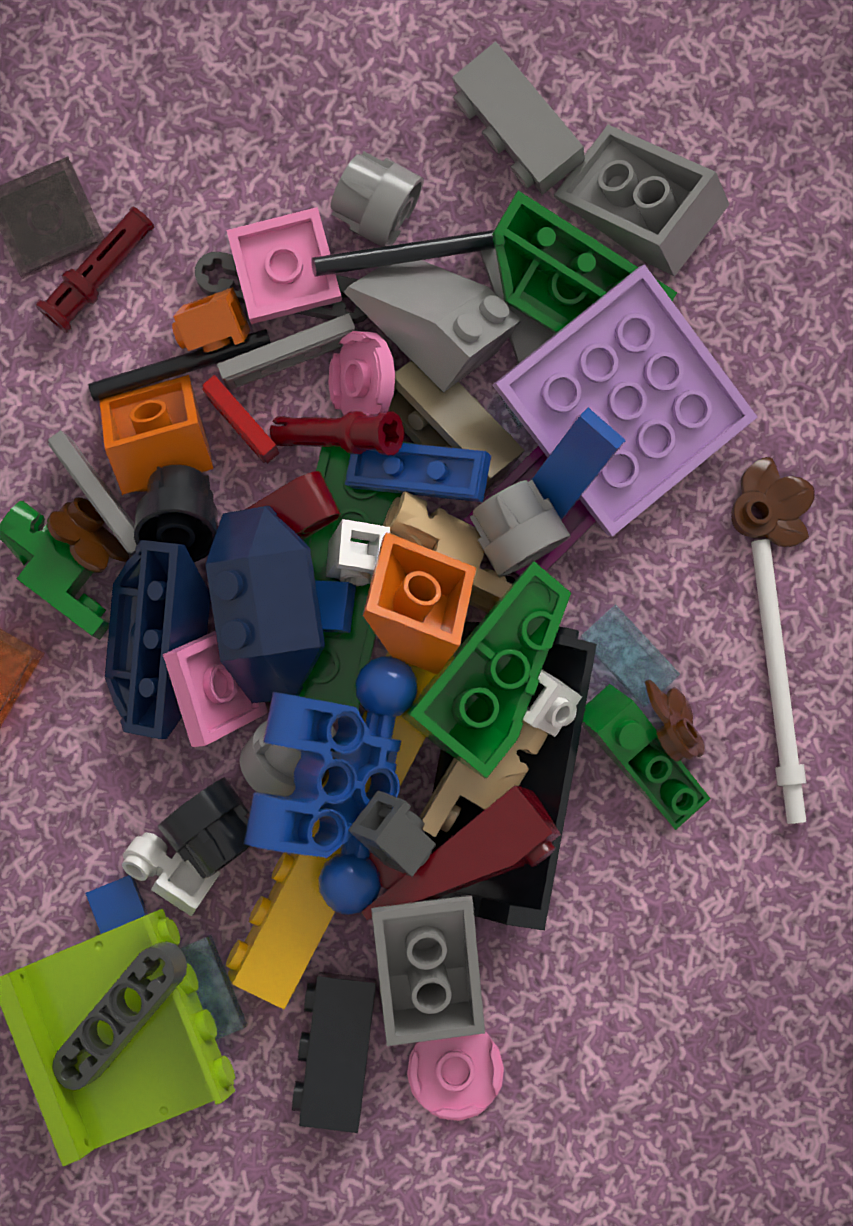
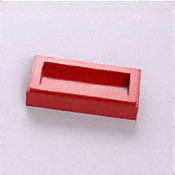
(240, 419)

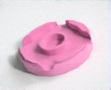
(362, 374)
(451, 1060)

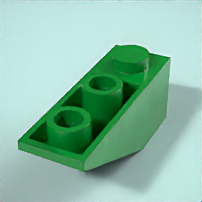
(635, 748)

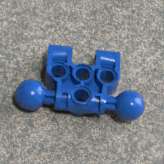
(355, 753)

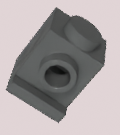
(393, 833)

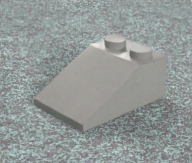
(645, 198)
(435, 317)
(428, 970)

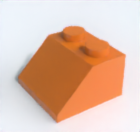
(152, 430)
(418, 602)

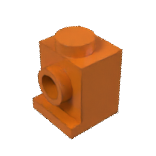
(211, 322)

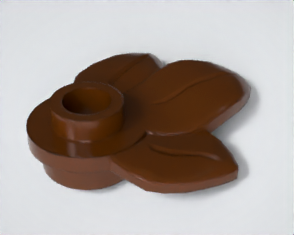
(779, 502)
(82, 529)
(677, 734)

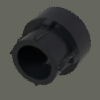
(178, 510)
(209, 828)

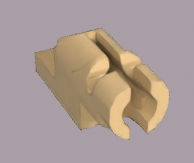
(448, 536)
(463, 782)

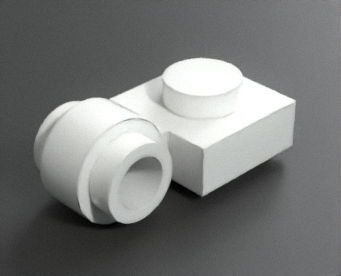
(177, 879)

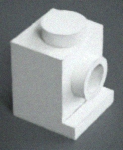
(354, 560)
(553, 706)

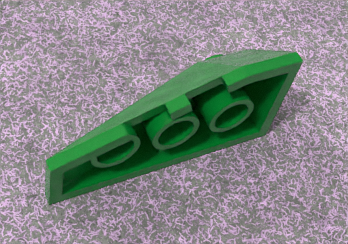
(487, 684)

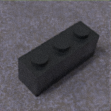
(335, 1052)

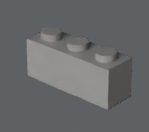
(517, 119)

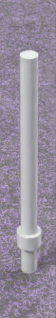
(790, 773)

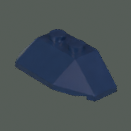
(264, 603)
(154, 609)

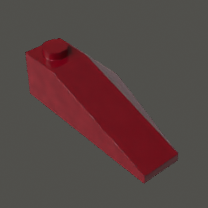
(495, 842)

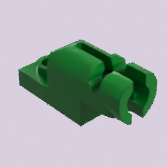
(51, 568)

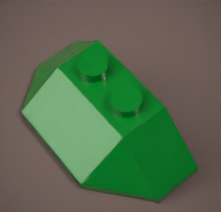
(552, 266)

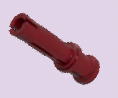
(81, 285)
(352, 432)

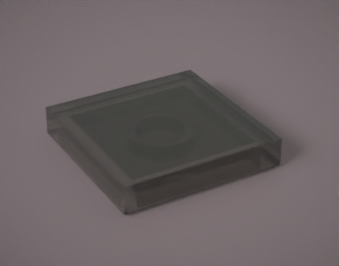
(47, 218)

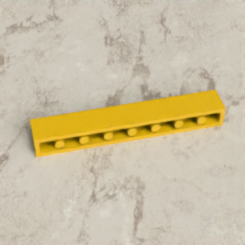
(295, 914)

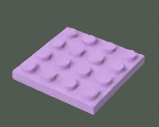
(643, 376)

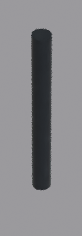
(402, 253)
(174, 366)

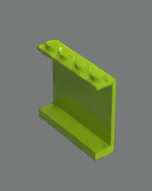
(157, 1075)

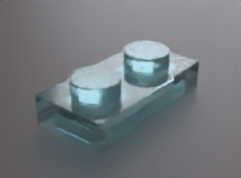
(629, 654)
(214, 986)

